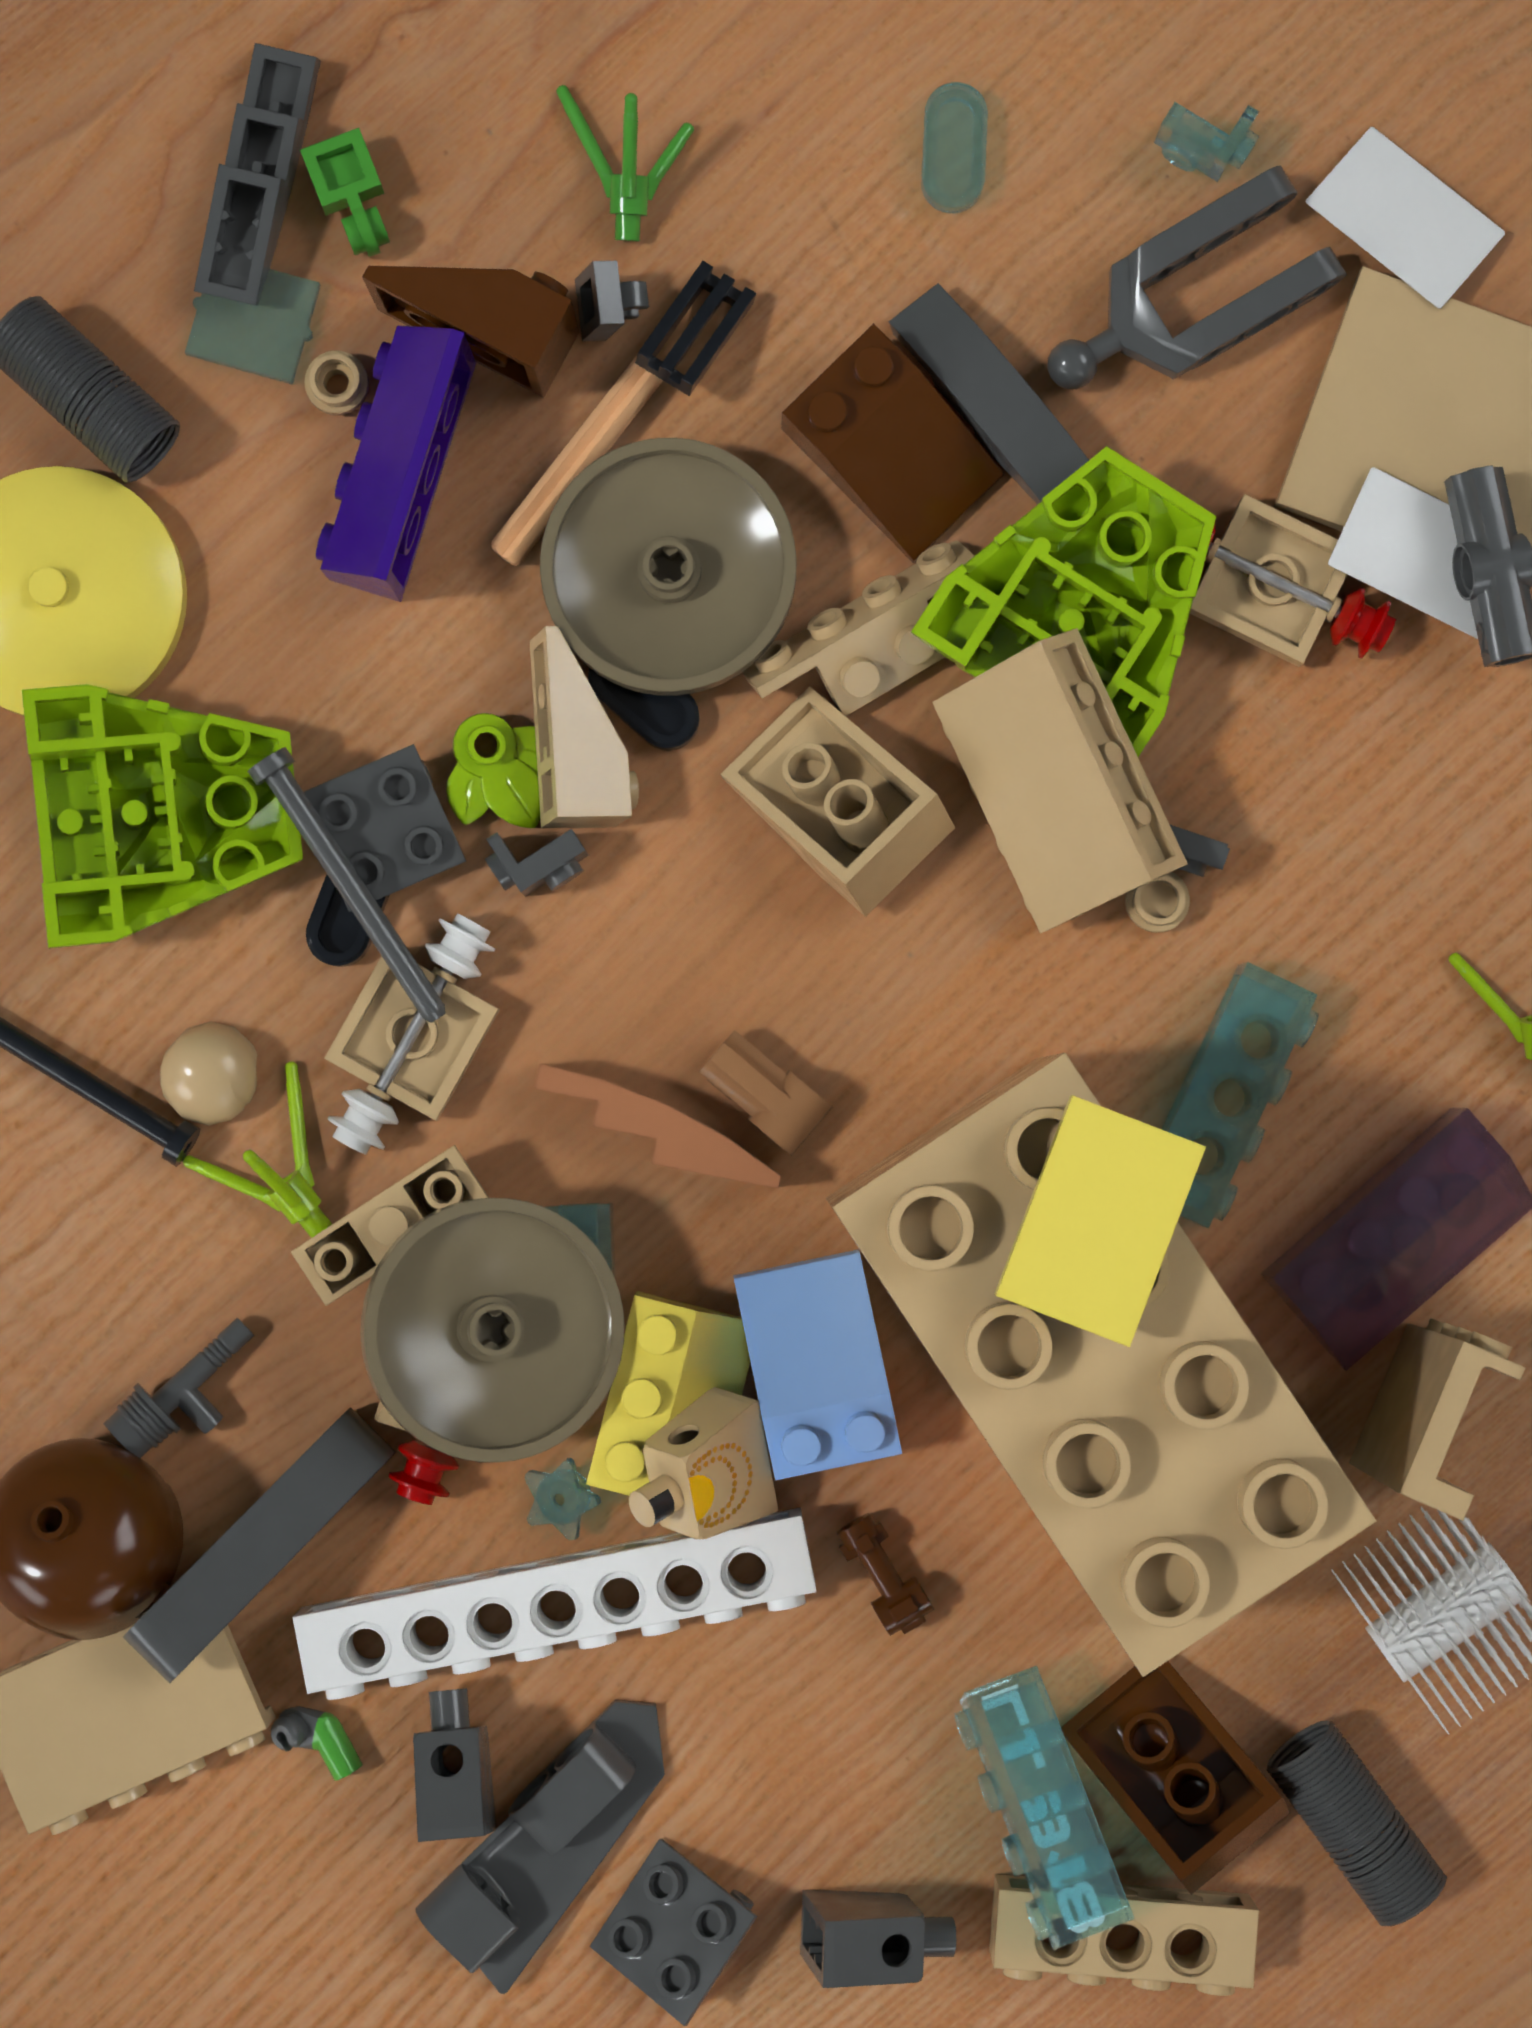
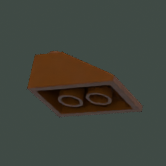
(510, 320)
(891, 443)
(1175, 1772)

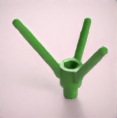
(626, 191)

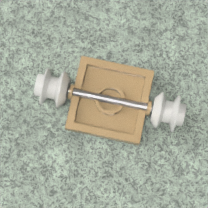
(401, 1051)

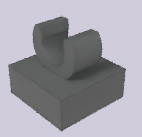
(605, 301)

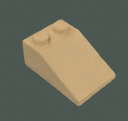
(839, 800)

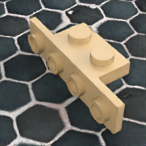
(868, 641)

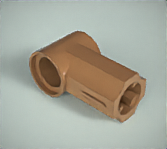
(776, 1100)

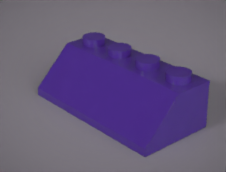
(397, 460)

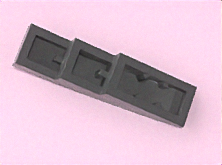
(257, 175)
(988, 393)

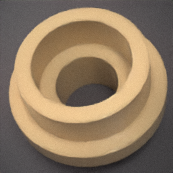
(332, 364)

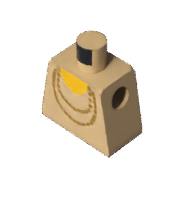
(707, 1469)

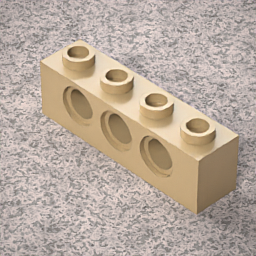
(1216, 1967)

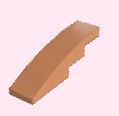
(679, 1138)

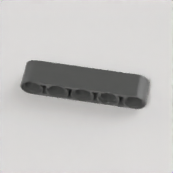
(259, 1545)

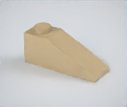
(578, 751)

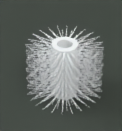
(1447, 1610)

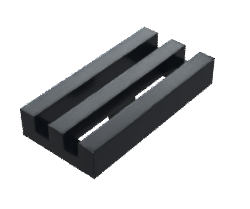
(720, 291)

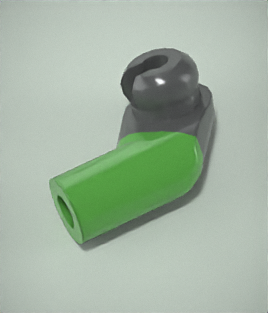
(320, 1732)

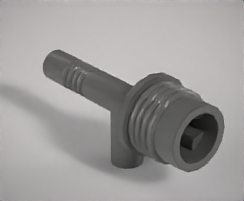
(145, 1419)

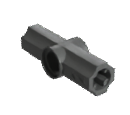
(1492, 564)

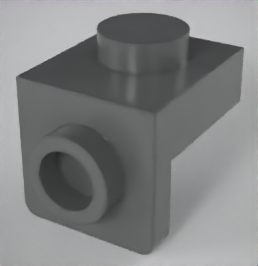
(550, 865)

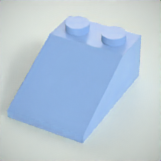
(817, 1365)

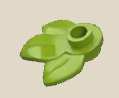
(501, 782)

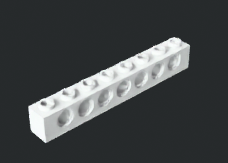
(328, 1628)

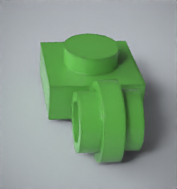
(344, 179)

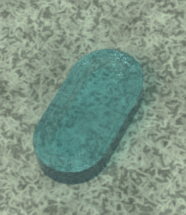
(954, 147)

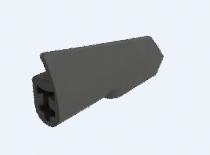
(558, 1832)

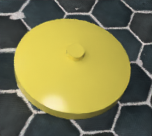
(84, 585)

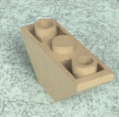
(354, 1245)

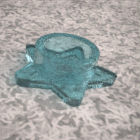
(576, 1494)

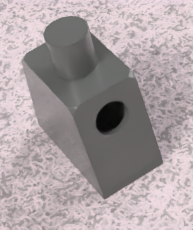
(450, 1802)
(869, 1938)

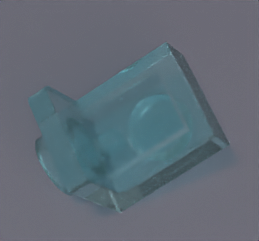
(1198, 145)

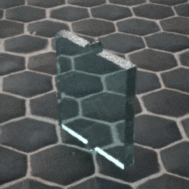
(260, 337)

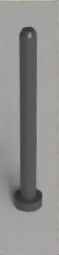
(348, 882)

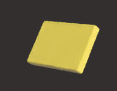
(1100, 1220)

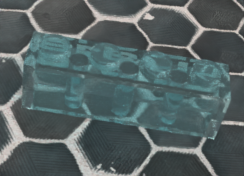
(1044, 1809)

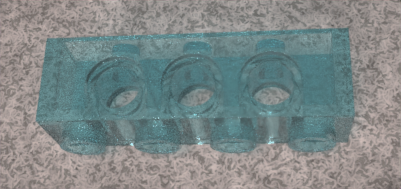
(1288, 1016)

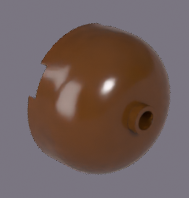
(85, 1538)

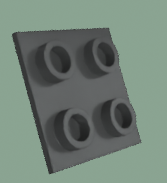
(388, 822)
(674, 1931)

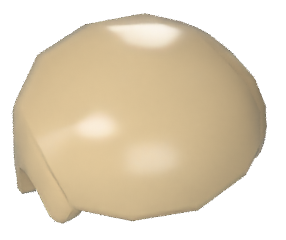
(209, 1073)

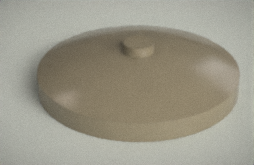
(668, 566)
(492, 1329)

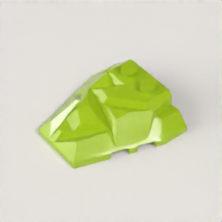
(1096, 556)
(146, 810)

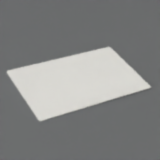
(1405, 217)
(1404, 548)

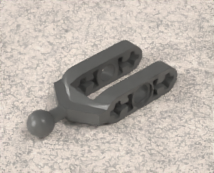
(1137, 327)

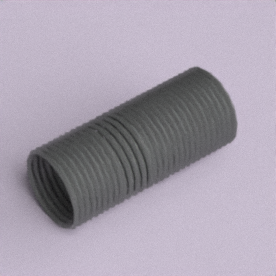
(74, 382)
(1350, 1813)

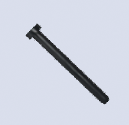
(174, 1139)

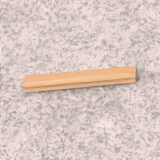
(586, 446)

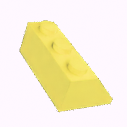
(666, 1363)

